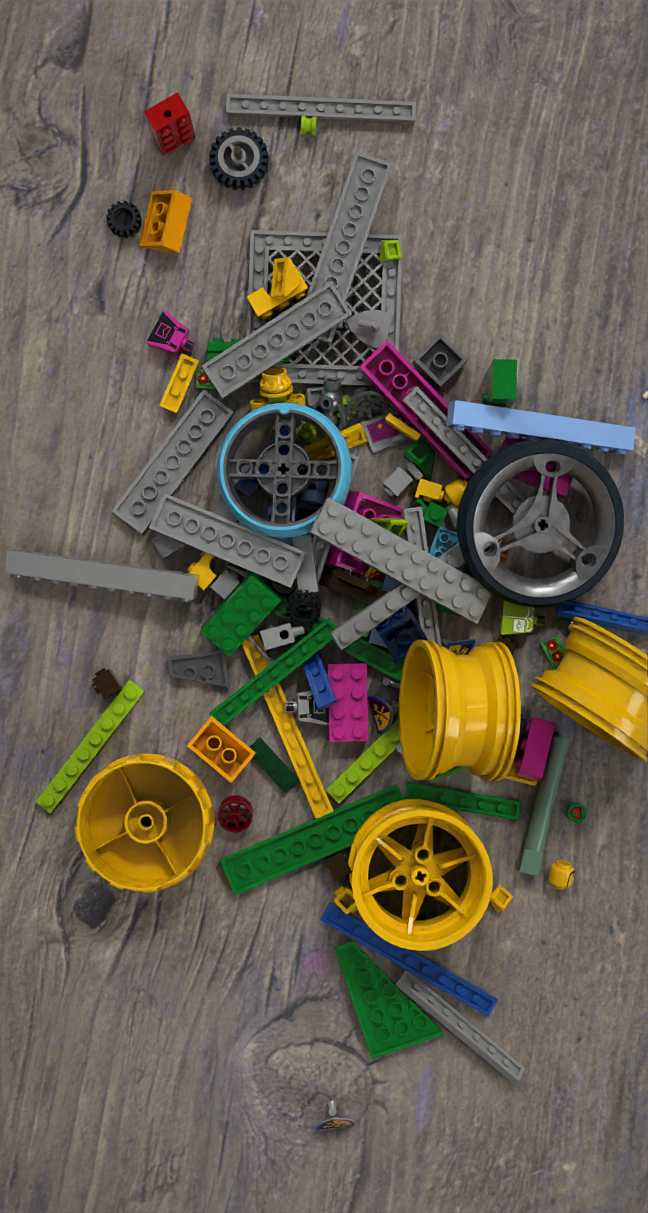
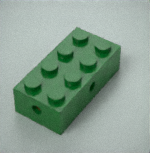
(240, 613)

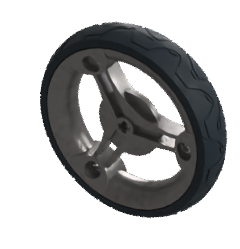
(601, 549)

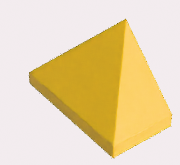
(284, 278)

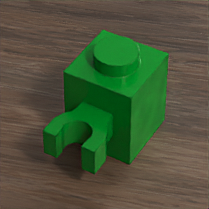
(433, 513)

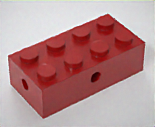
(170, 124)

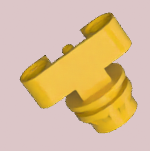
(275, 389)

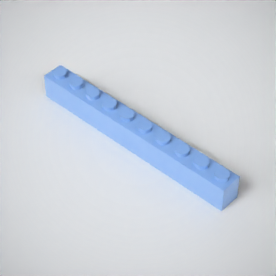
(540, 426)

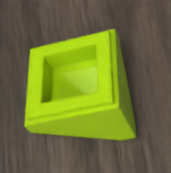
(390, 250)

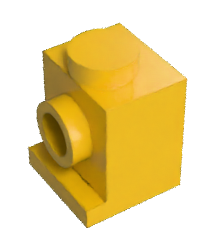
(429, 491)

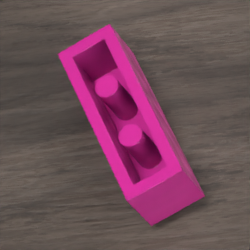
(534, 748)

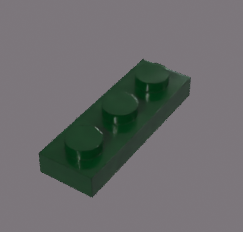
(273, 765)

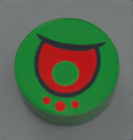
(576, 812)

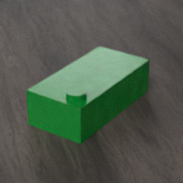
(501, 383)

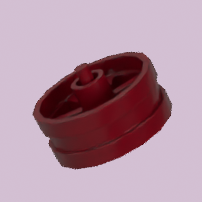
(235, 813)

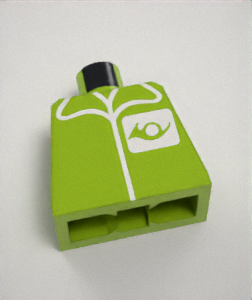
(518, 619)

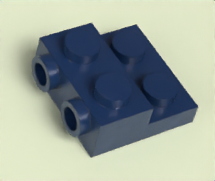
(400, 633)

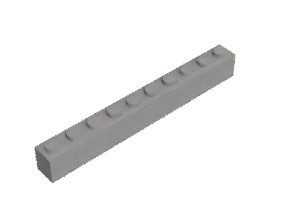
(101, 573)

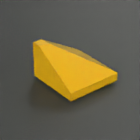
(500, 898)

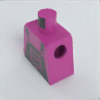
(170, 335)

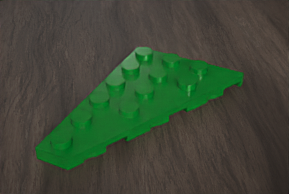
(384, 1011)

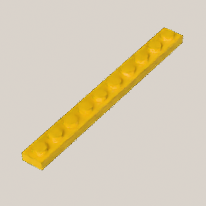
(291, 735)

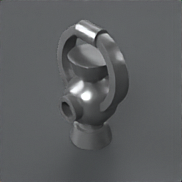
(331, 401)

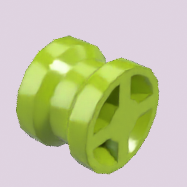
(308, 125)

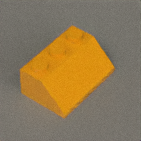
(165, 221)
(221, 749)

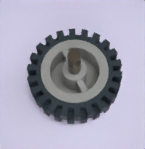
(239, 158)

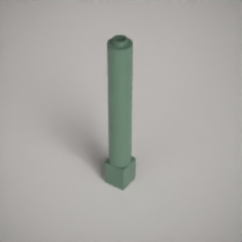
(532, 852)

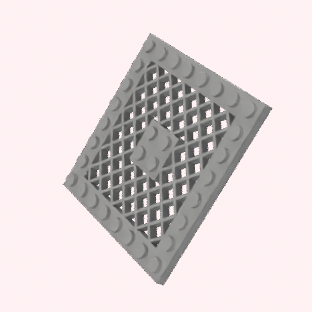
(313, 242)

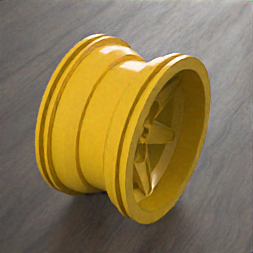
(601, 687)
(469, 710)
(464, 910)

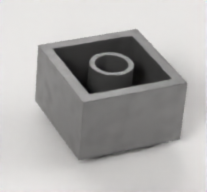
(439, 361)

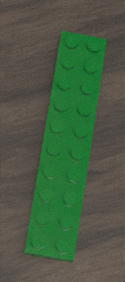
(303, 843)

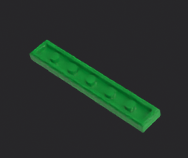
(465, 800)

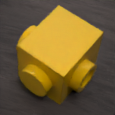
(345, 899)

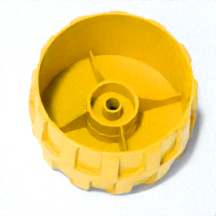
(113, 831)

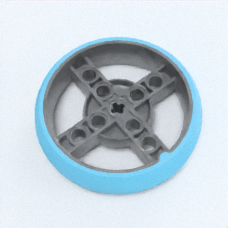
(285, 416)

